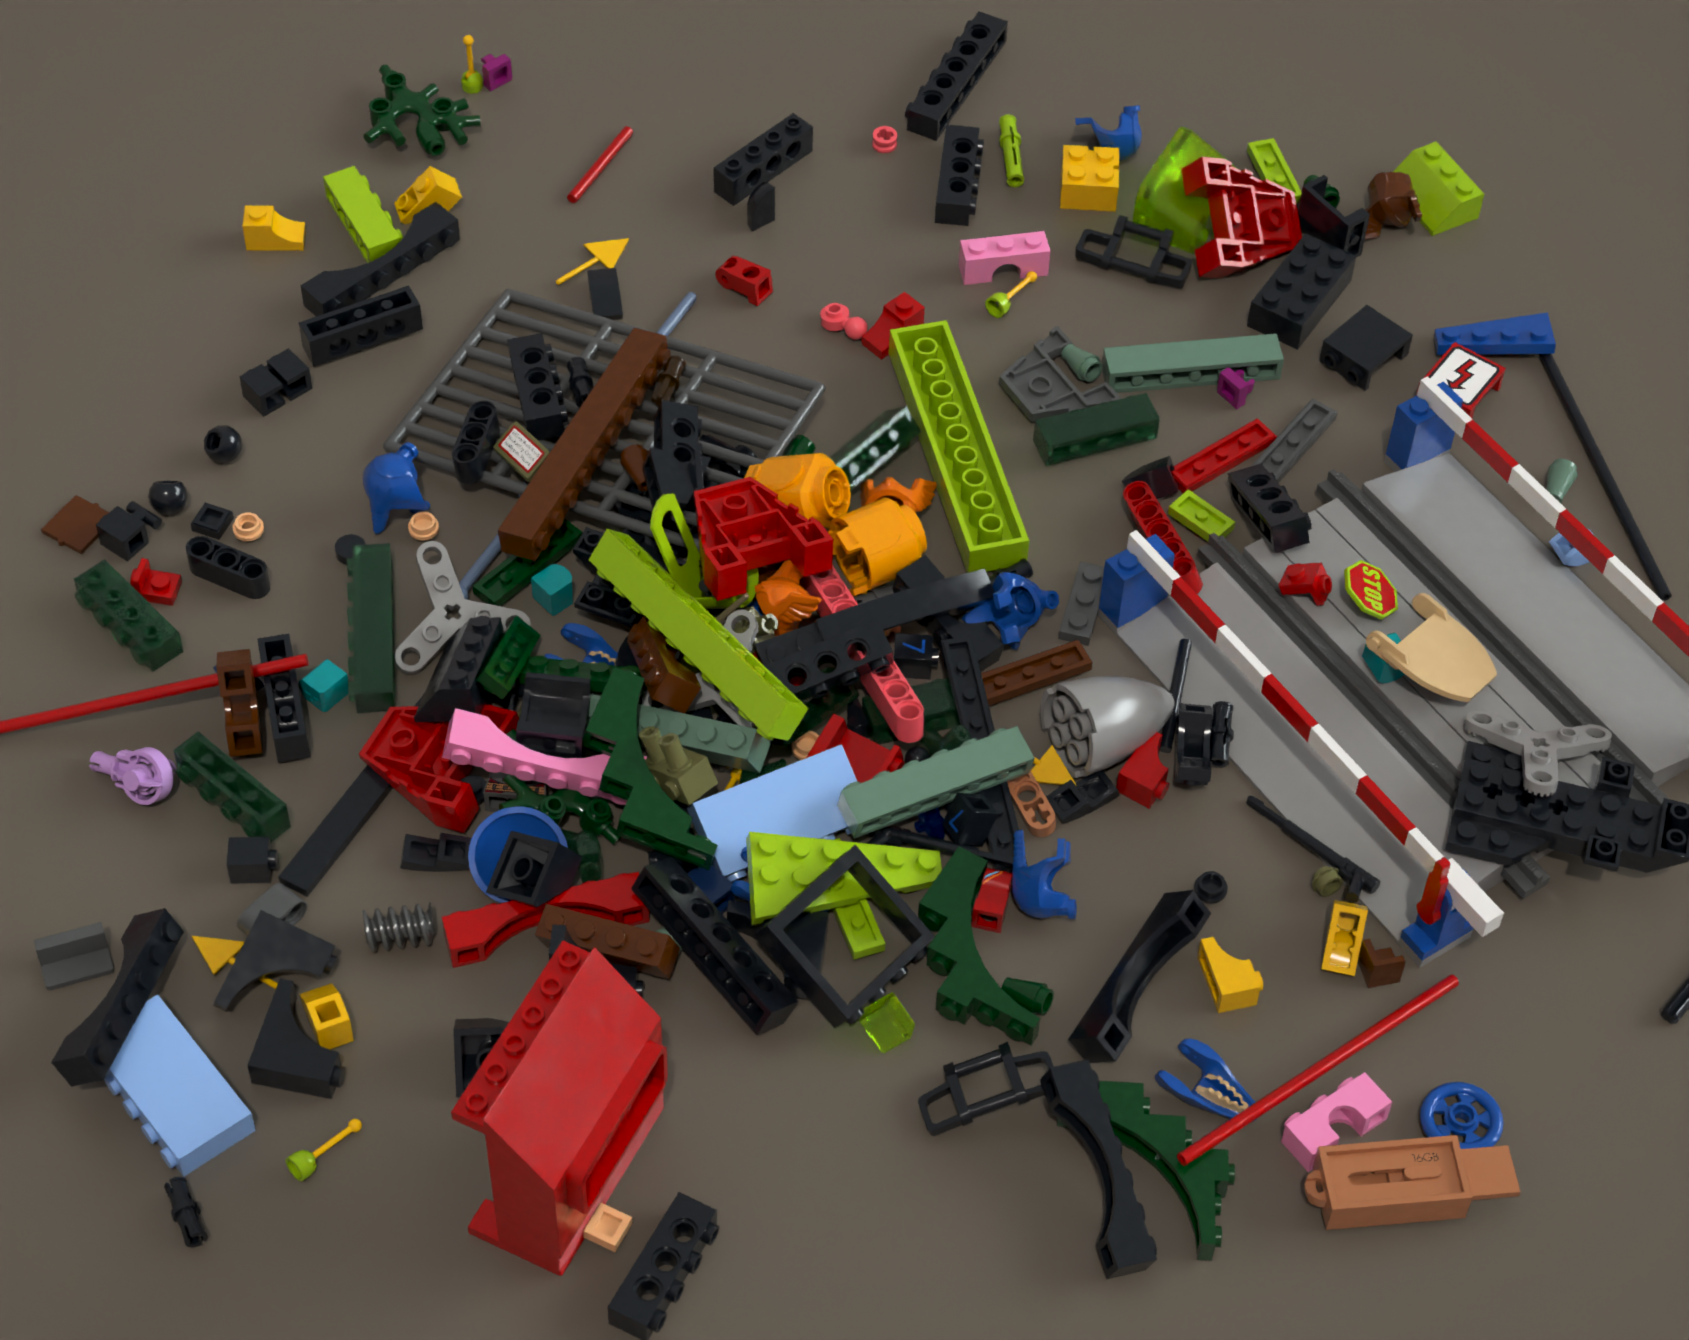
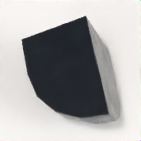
(761, 206)
(1157, 476)

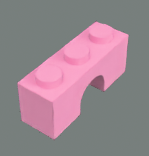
(984, 255)
(1355, 1103)

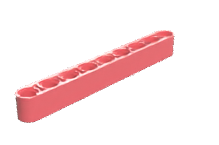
(888, 688)

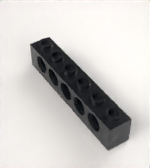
(956, 75)
(714, 945)

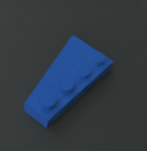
(1505, 336)

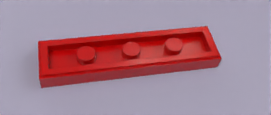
(1222, 455)

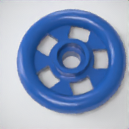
(1467, 1095)

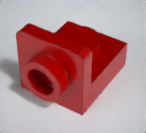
(155, 585)

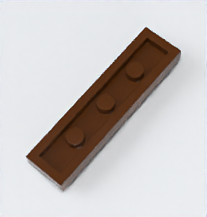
(1035, 672)

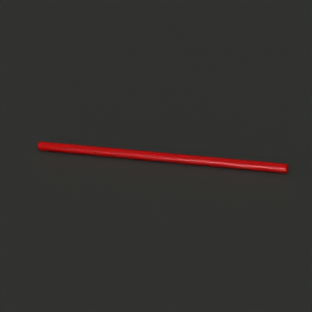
(143, 695)
(1316, 1070)

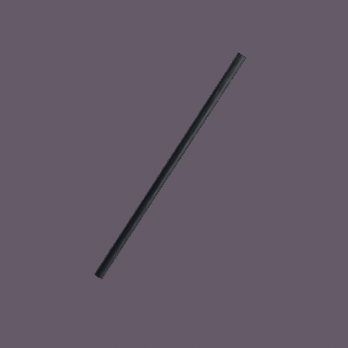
(1606, 477)

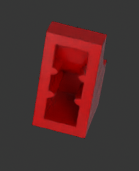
(897, 313)
(1143, 775)

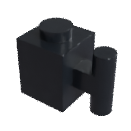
(126, 532)

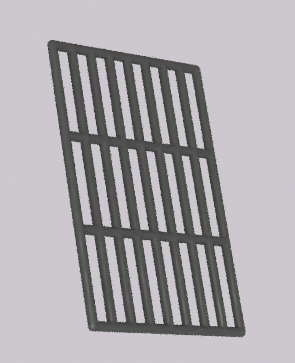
(593, 345)

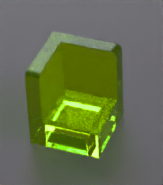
(887, 1022)

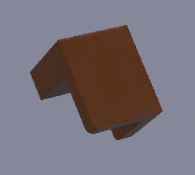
(1379, 966)

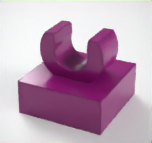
(496, 71)
(1233, 387)

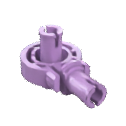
(137, 777)

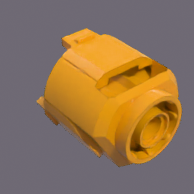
(807, 482)
(876, 543)

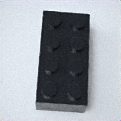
(1301, 291)

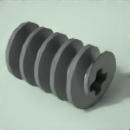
(399, 927)

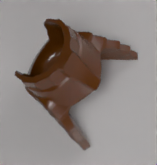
(1391, 202)

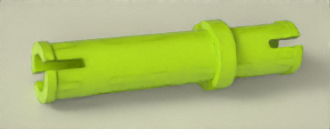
(1010, 142)

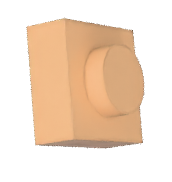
(608, 1227)

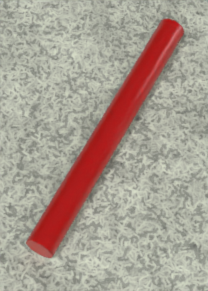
(600, 164)

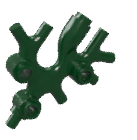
(401, 100)
(593, 813)

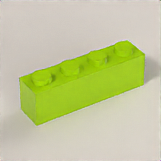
(361, 213)

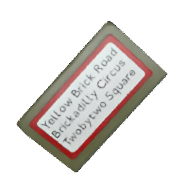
(521, 451)

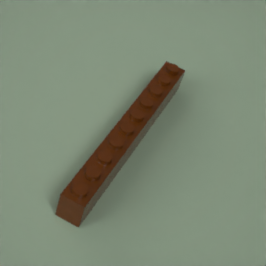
(583, 445)

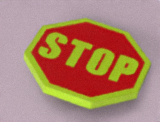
(1371, 589)

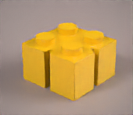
(1089, 178)

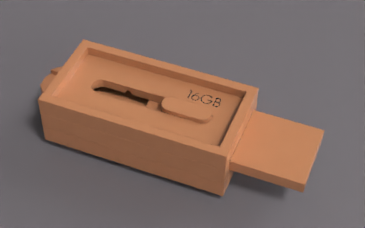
(1406, 1181)

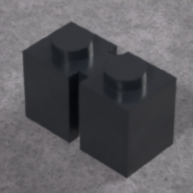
(281, 373)

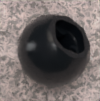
(222, 444)
(168, 497)

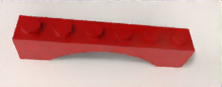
(479, 932)

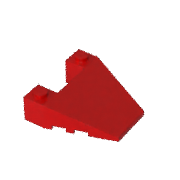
(1248, 217)
(748, 528)
(412, 762)

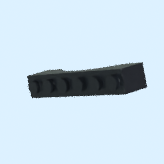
(428, 235)
(1108, 1020)
(95, 1043)
(1076, 1100)

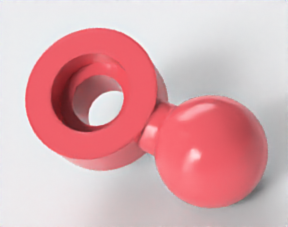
(836, 318)

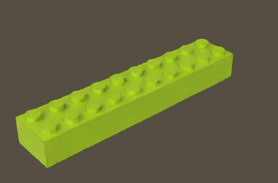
(958, 447)

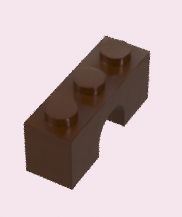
(240, 702)

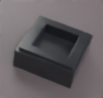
(212, 521)

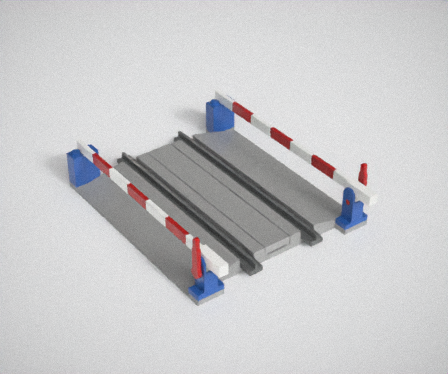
(1382, 762)

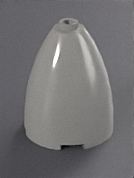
(1102, 719)

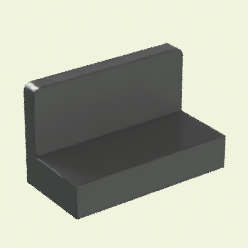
(74, 956)

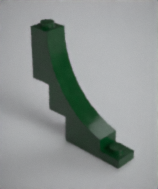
(649, 813)

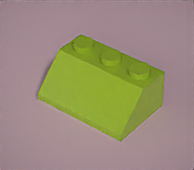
(1442, 189)

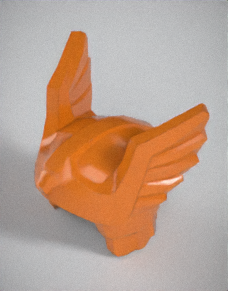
(916, 497)
(786, 598)

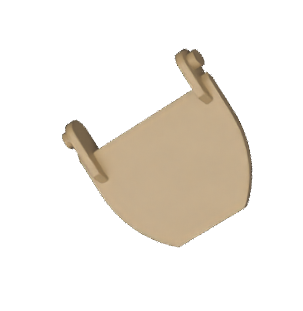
(1438, 653)

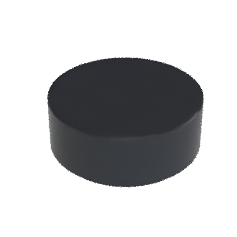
(344, 546)

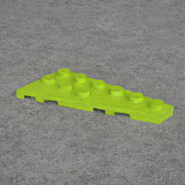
(787, 864)

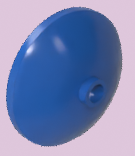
(493, 833)

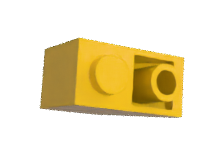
(428, 188)
(327, 1016)

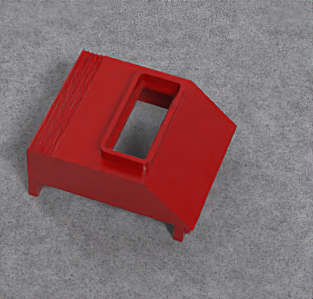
(564, 1105)

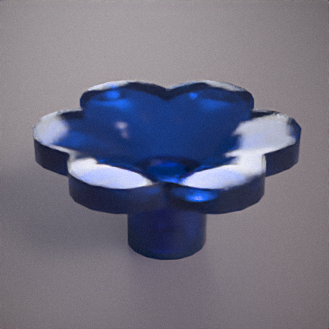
(931, 823)

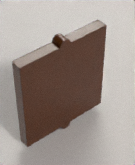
(75, 524)

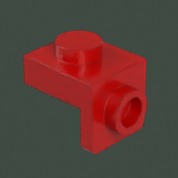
(1307, 579)

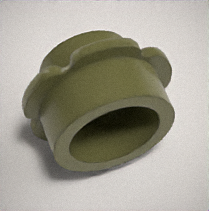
(1327, 881)

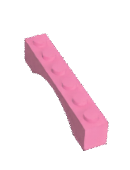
(480, 743)

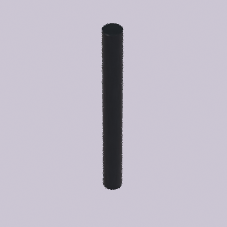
(1176, 690)

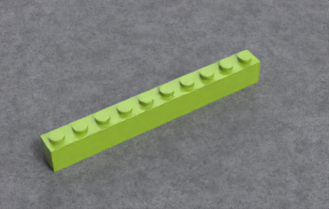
(698, 636)

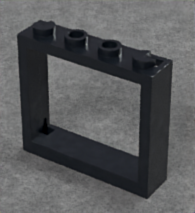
(805, 973)

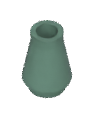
(1084, 364)
(1560, 478)

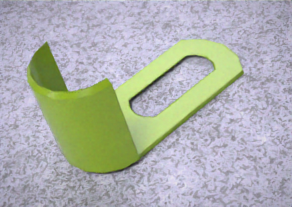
(689, 574)

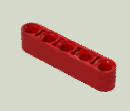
(1153, 520)

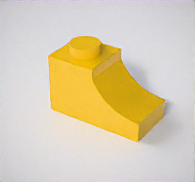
(270, 231)
(1344, 937)
(1229, 979)

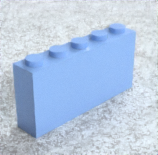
(788, 801)
(176, 1091)

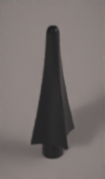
(856, 718)

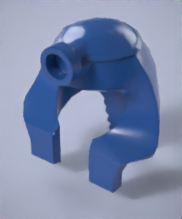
(1125, 137)
(392, 485)
(1015, 607)
(1033, 883)

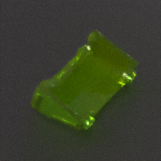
(1162, 196)

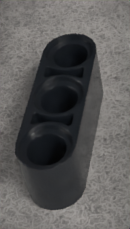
(475, 442)
(228, 567)

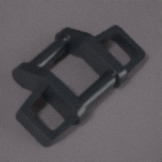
(1113, 243)
(993, 1103)

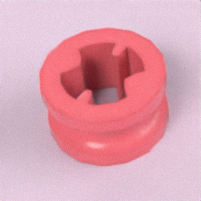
(890, 142)

